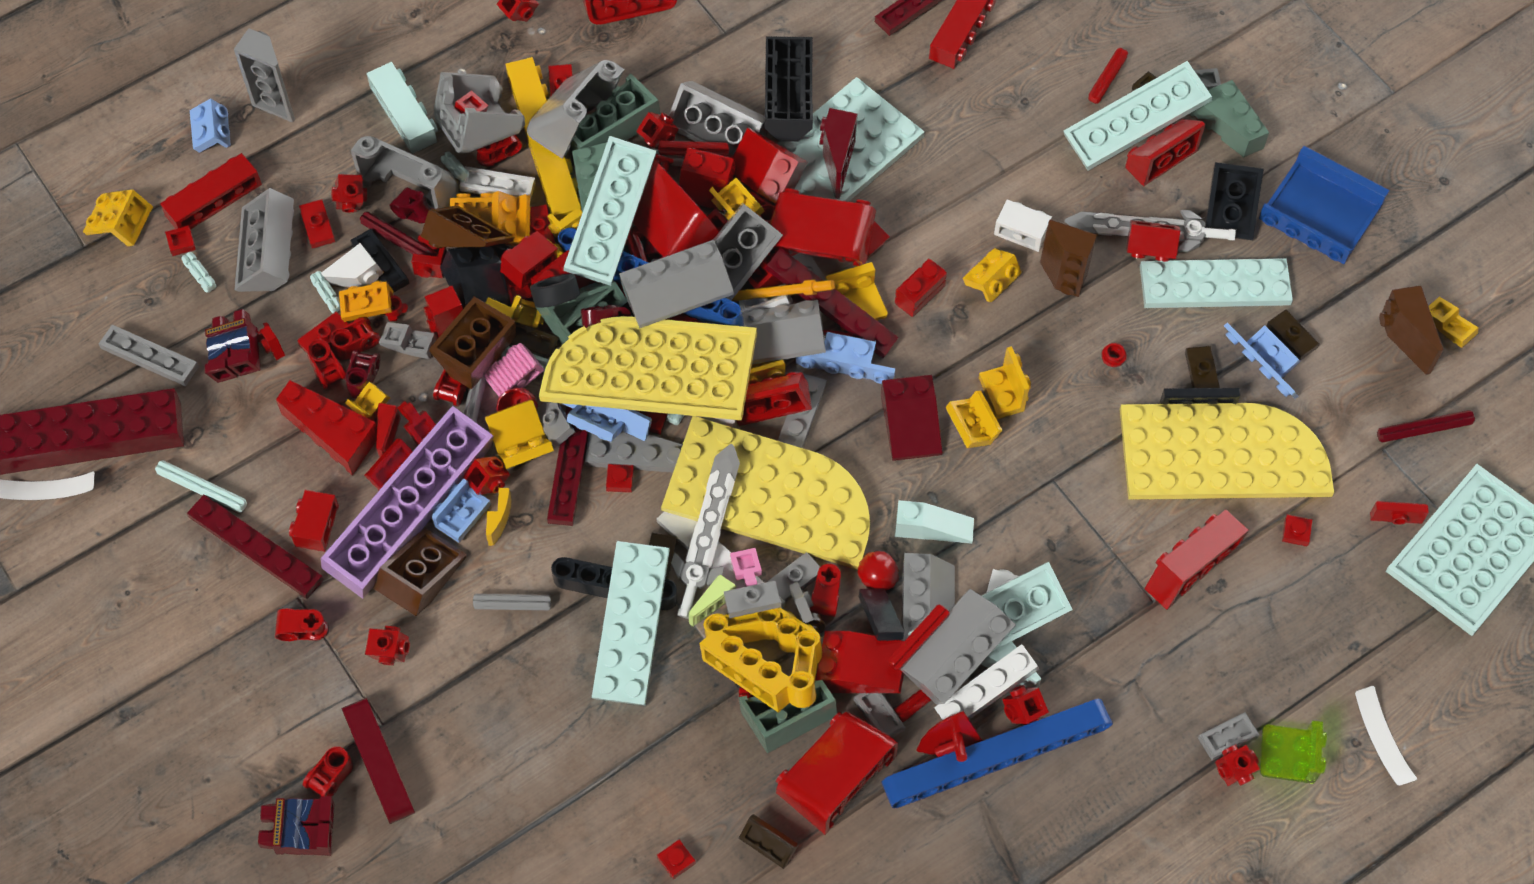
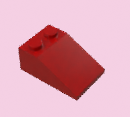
(766, 165)
(858, 664)

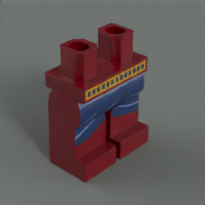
(231, 347)
(299, 826)

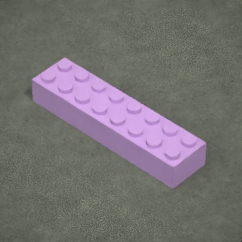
(406, 501)

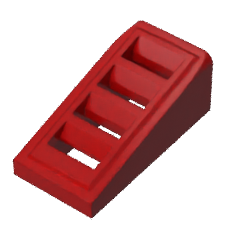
(387, 425)

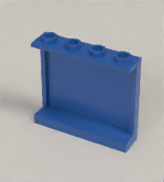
(1324, 205)

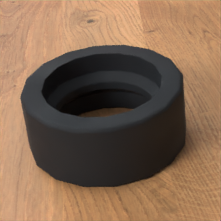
(555, 290)

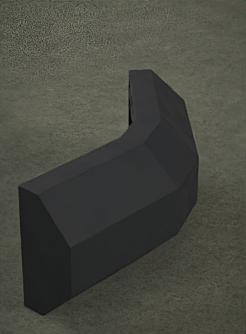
(788, 87)

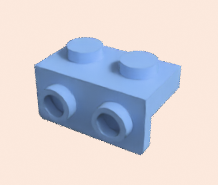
(209, 125)
(459, 511)

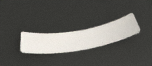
(46, 489)
(1382, 737)

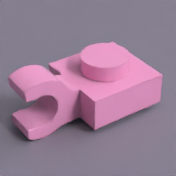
(746, 566)

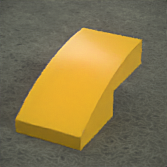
(1450, 324)
(498, 519)

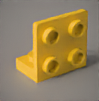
(119, 213)
(859, 287)
(1006, 386)
(518, 434)

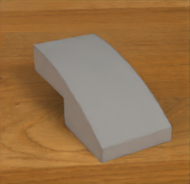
(407, 341)

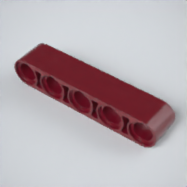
(378, 760)

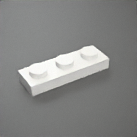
(492, 181)

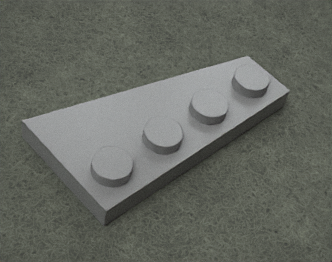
(625, 449)

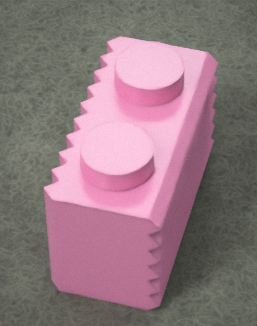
(513, 370)

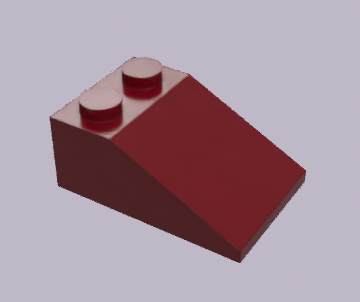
(838, 144)
(911, 417)

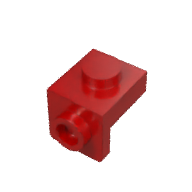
(427, 265)

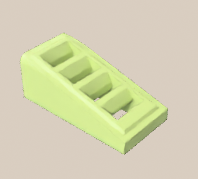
(710, 600)

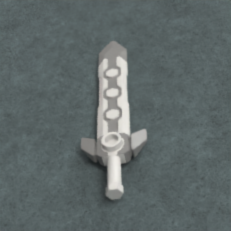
(1191, 228)
(706, 534)

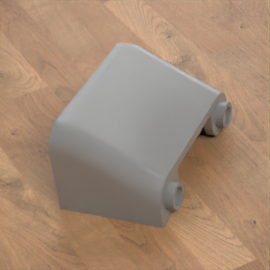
(565, 110)
(475, 128)
(380, 160)

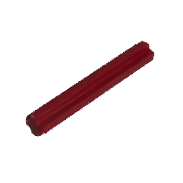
(395, 235)
(1425, 426)

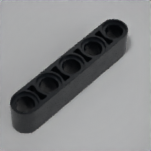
(599, 585)

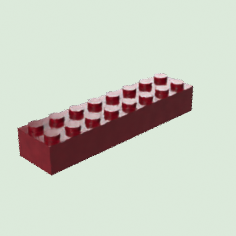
(90, 431)

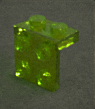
(1293, 752)

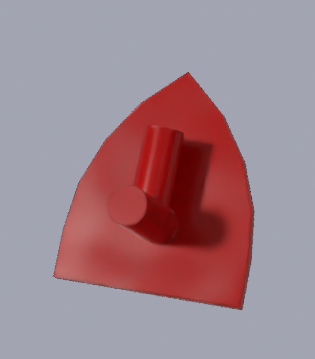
(950, 736)

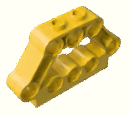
(765, 680)

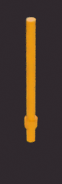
(808, 287)

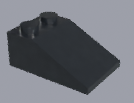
(1234, 199)
(475, 274)

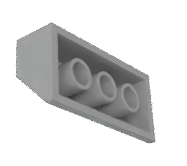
(263, 74)
(712, 117)
(264, 242)
(744, 245)
(676, 284)
(786, 331)
(925, 585)
(957, 647)

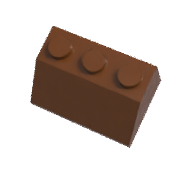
(1067, 256)
(473, 342)

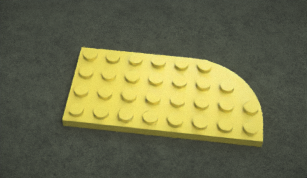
(654, 367)
(1221, 452)
(778, 493)

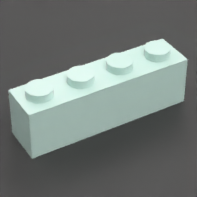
(402, 108)

